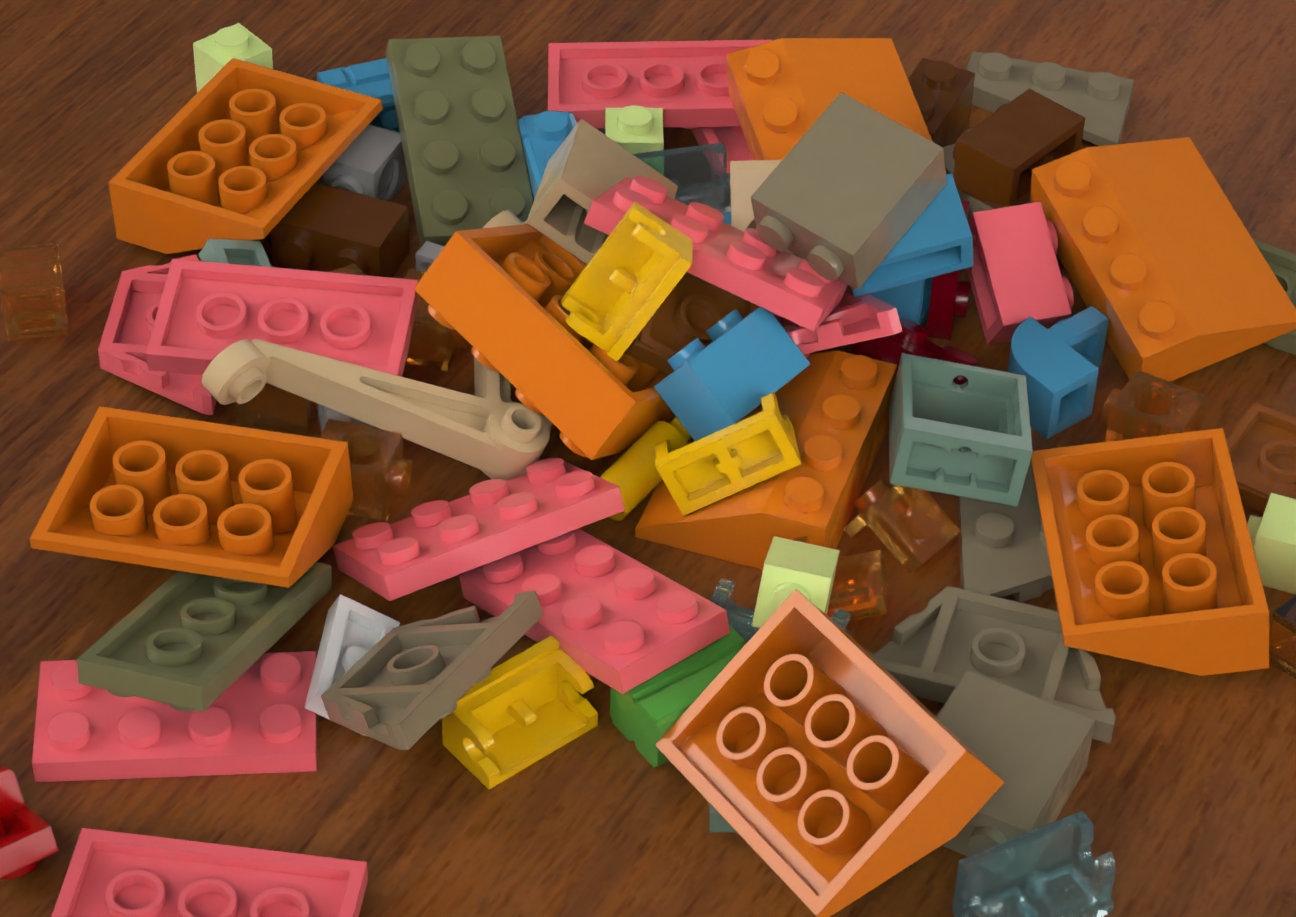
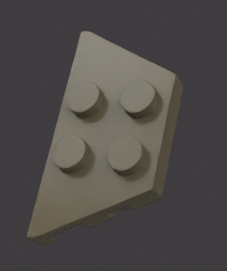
(1003, 546)
(999, 641)
(424, 670)

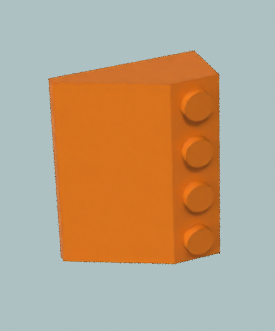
(792, 81)
(235, 158)
(1160, 255)
(505, 300)
(838, 426)
(199, 498)
(1153, 552)
(825, 760)

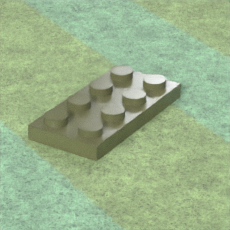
(458, 133)
(197, 636)

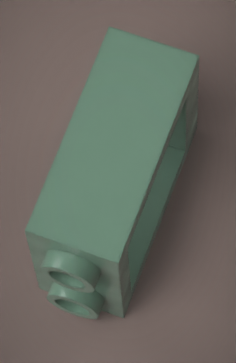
(959, 437)

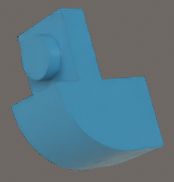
(1059, 368)

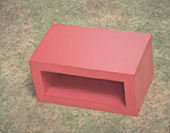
(1017, 271)

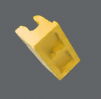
(627, 280)
(729, 458)
(520, 713)

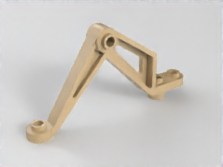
(473, 429)

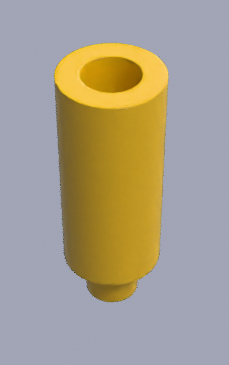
(636, 468)

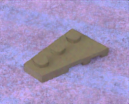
(1094, 95)

